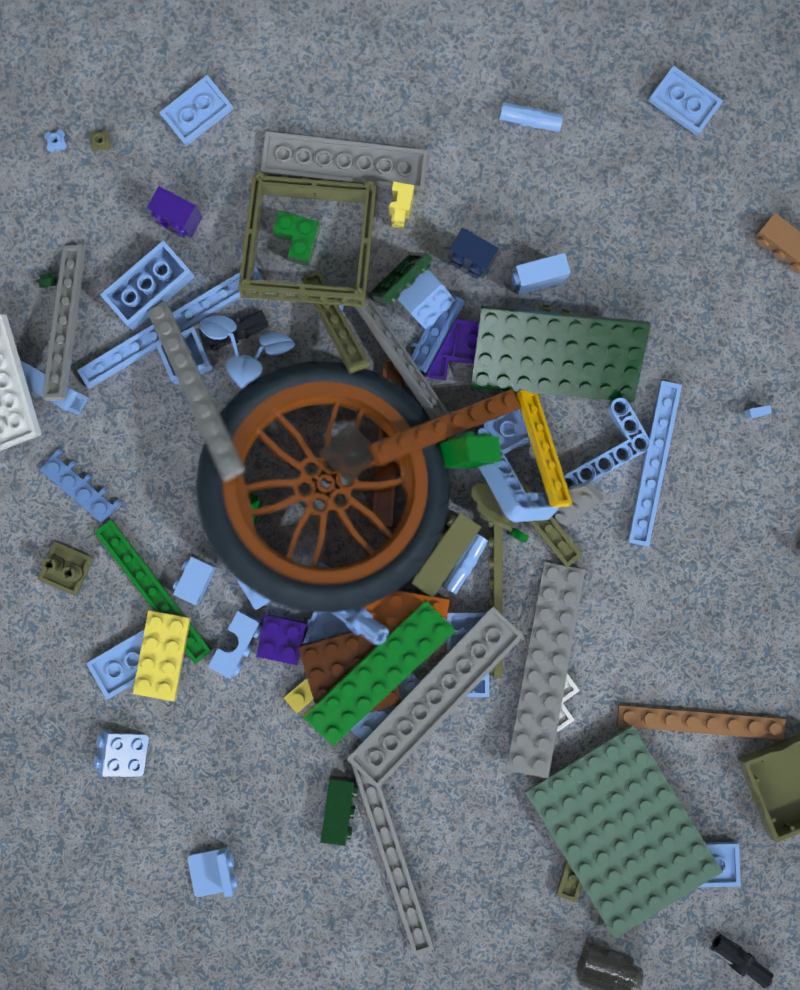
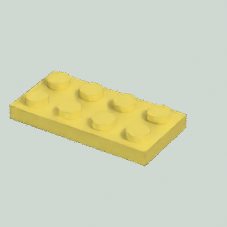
(161, 655)

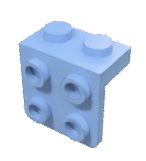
(120, 753)
(213, 872)

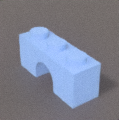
(227, 661)

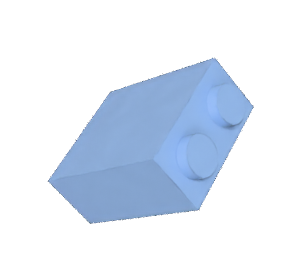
(540, 274)

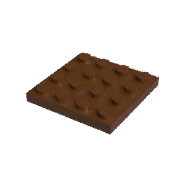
(332, 658)

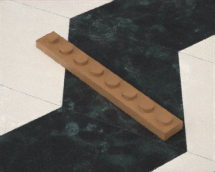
(701, 722)

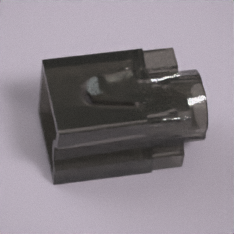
(607, 969)

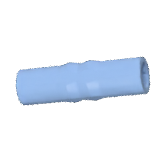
(531, 117)
(465, 564)

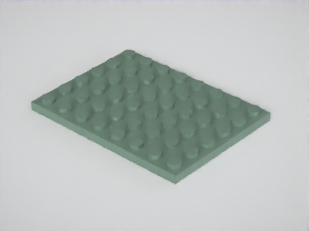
(623, 831)

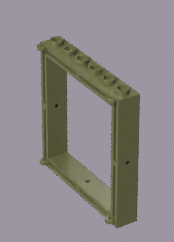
(307, 189)

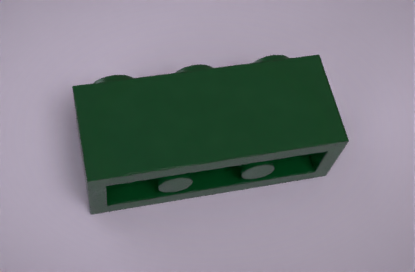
(338, 810)

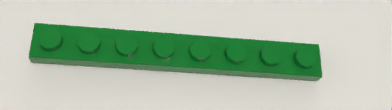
(148, 584)

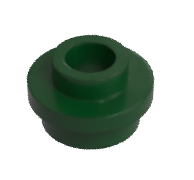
(46, 280)

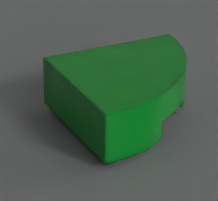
(517, 534)

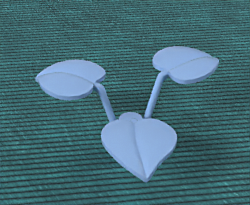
(245, 368)

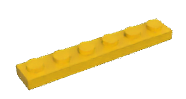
(544, 449)

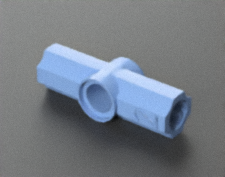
(362, 623)

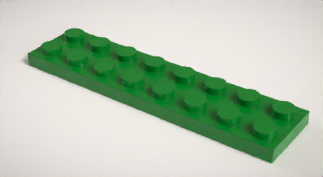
(379, 672)

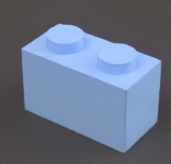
(193, 580)

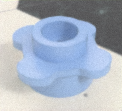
(59, 145)

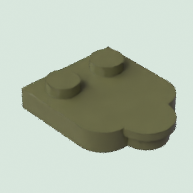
(488, 507)

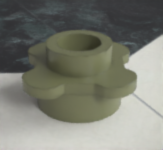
(96, 145)

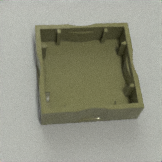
(775, 786)

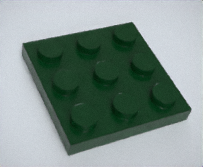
(400, 277)

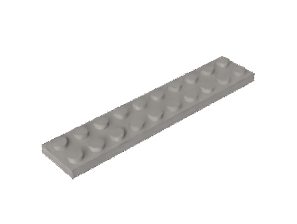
(545, 670)
(435, 697)

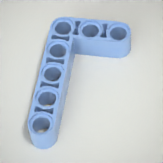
(610, 456)
(509, 493)

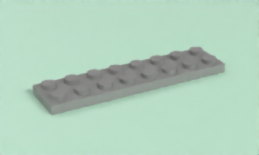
(343, 160)

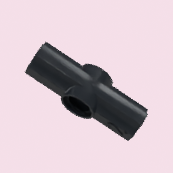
(245, 327)
(742, 962)

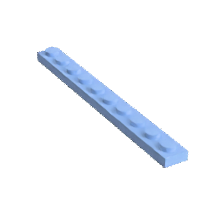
(145, 341)

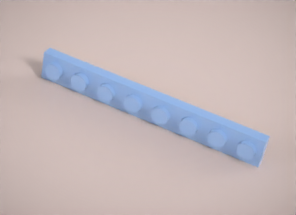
(654, 463)

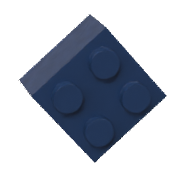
(472, 254)

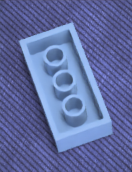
(147, 284)

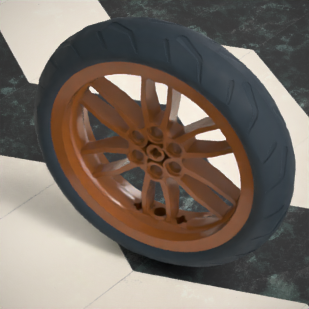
(227, 508)

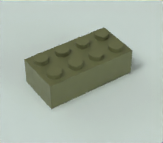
(446, 553)

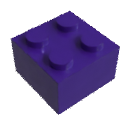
(174, 212)
(281, 639)

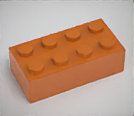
(398, 605)

